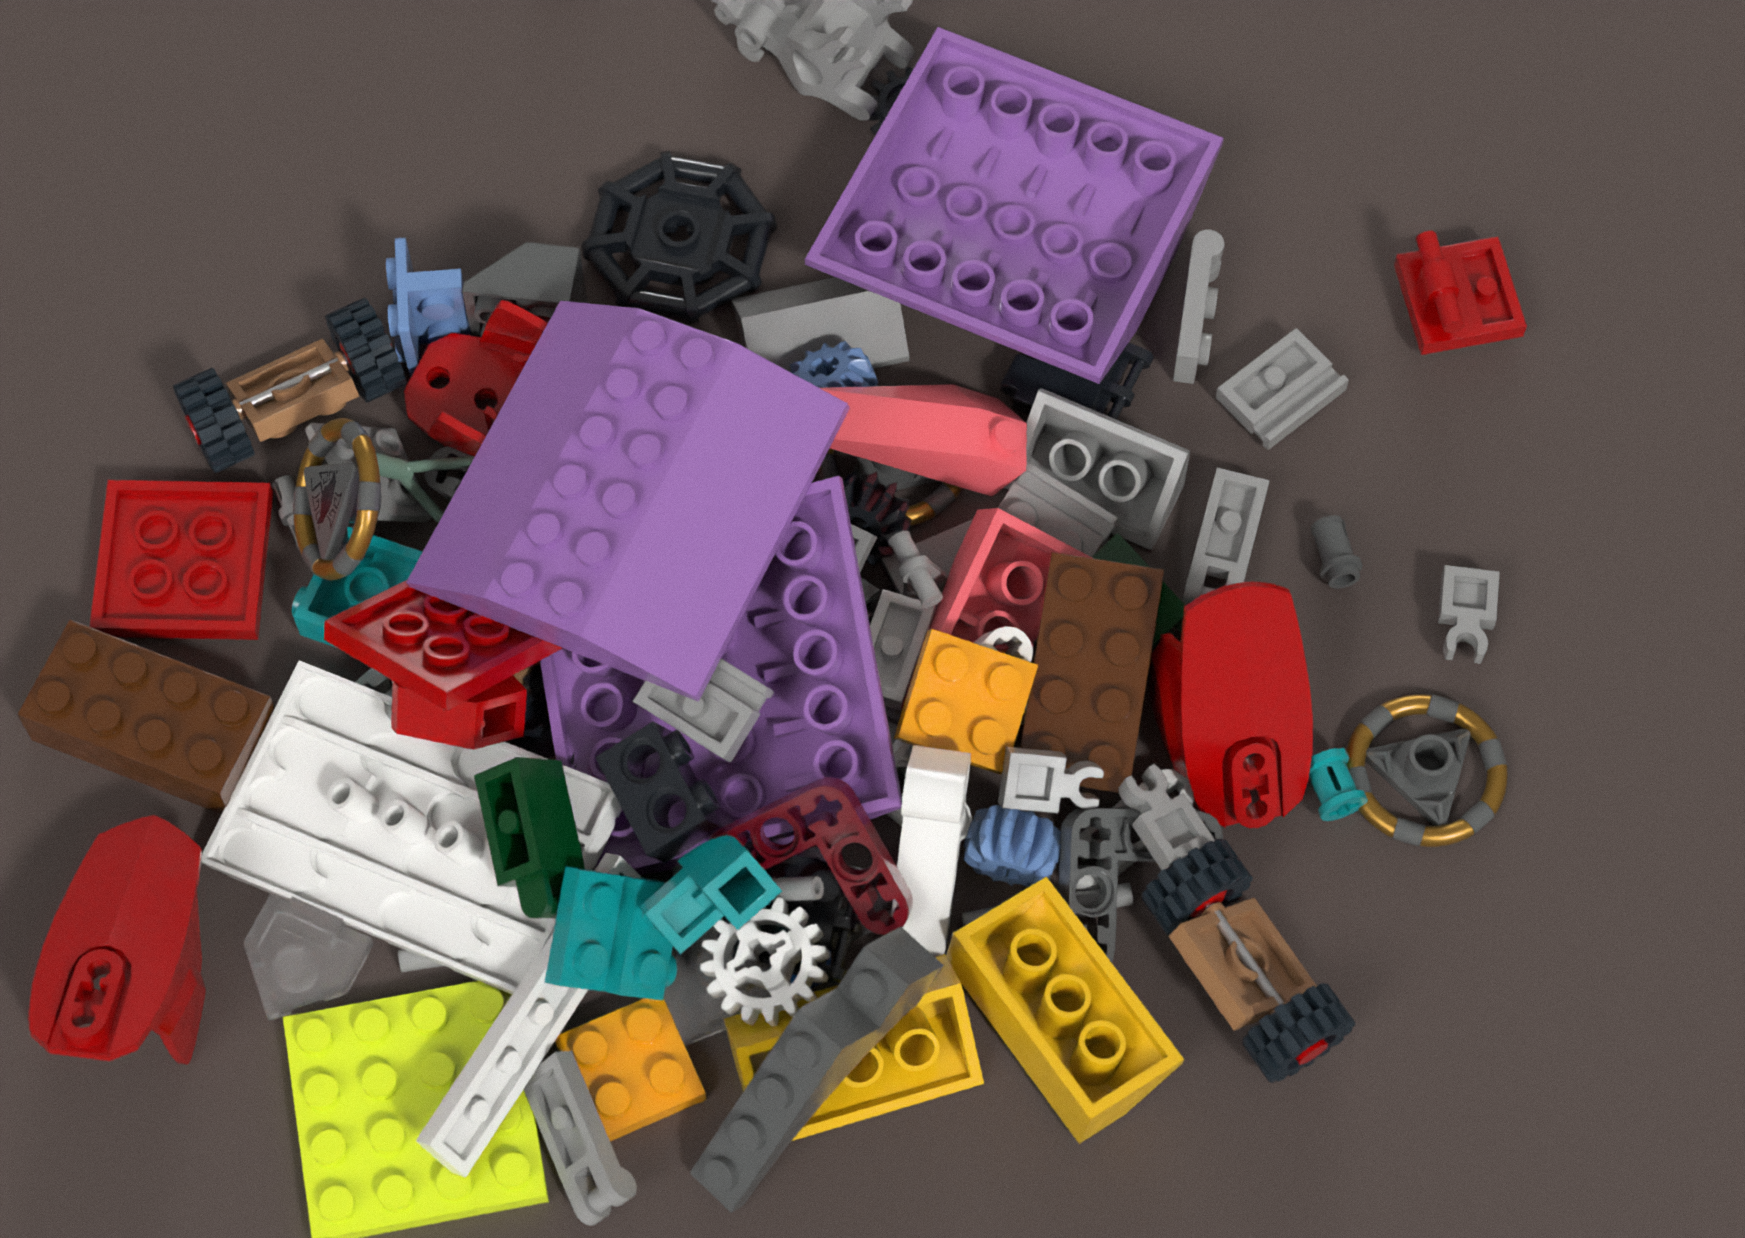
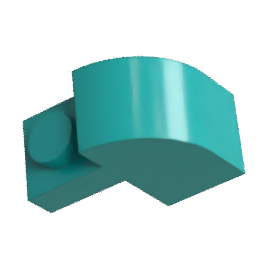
(714, 883)

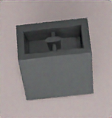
(529, 277)

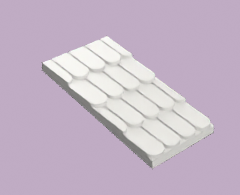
(387, 829)

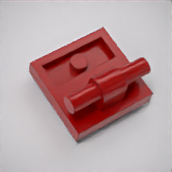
(1459, 294)

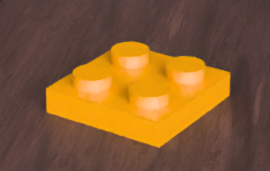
(965, 699)
(634, 1066)

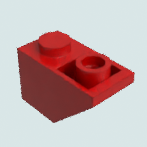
(474, 724)

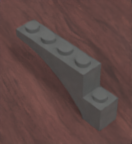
(812, 1060)

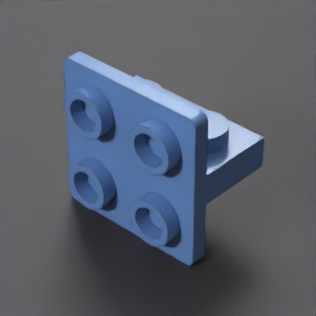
(424, 306)

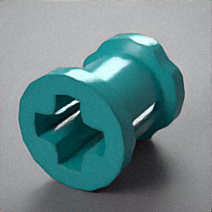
(1343, 800)

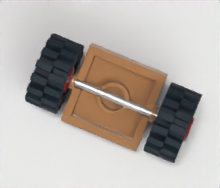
(291, 387)
(1245, 961)

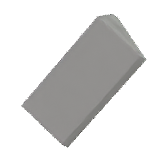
(830, 310)
(1108, 464)

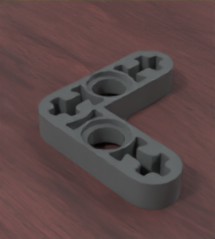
(1112, 846)

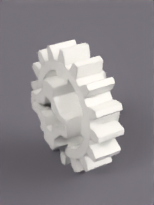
(745, 972)

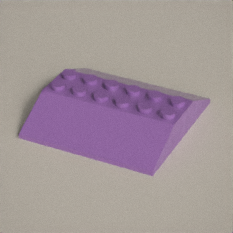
(1018, 205)
(631, 493)
(798, 637)

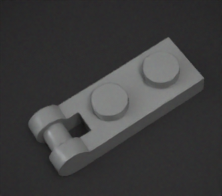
(1198, 304)
(1226, 531)
(577, 1139)

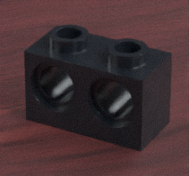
(650, 799)

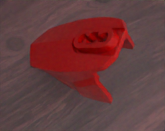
(475, 369)
(1236, 692)
(138, 923)

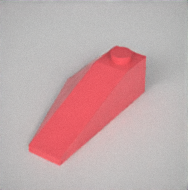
(935, 433)
(997, 578)

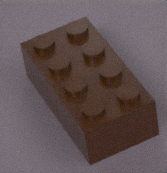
(1093, 664)
(145, 716)

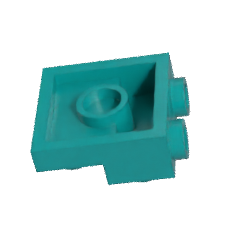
(382, 568)
(606, 938)

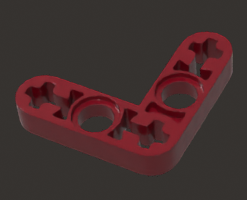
(831, 836)

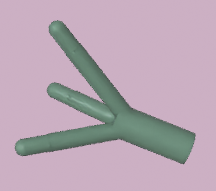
(404, 470)

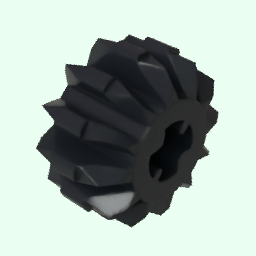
(876, 511)

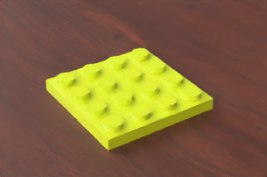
(365, 1092)

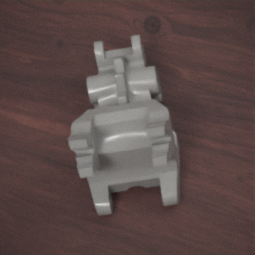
(822, 43)

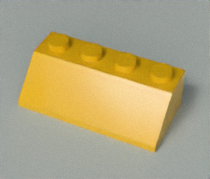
(1062, 1008)
(918, 1060)

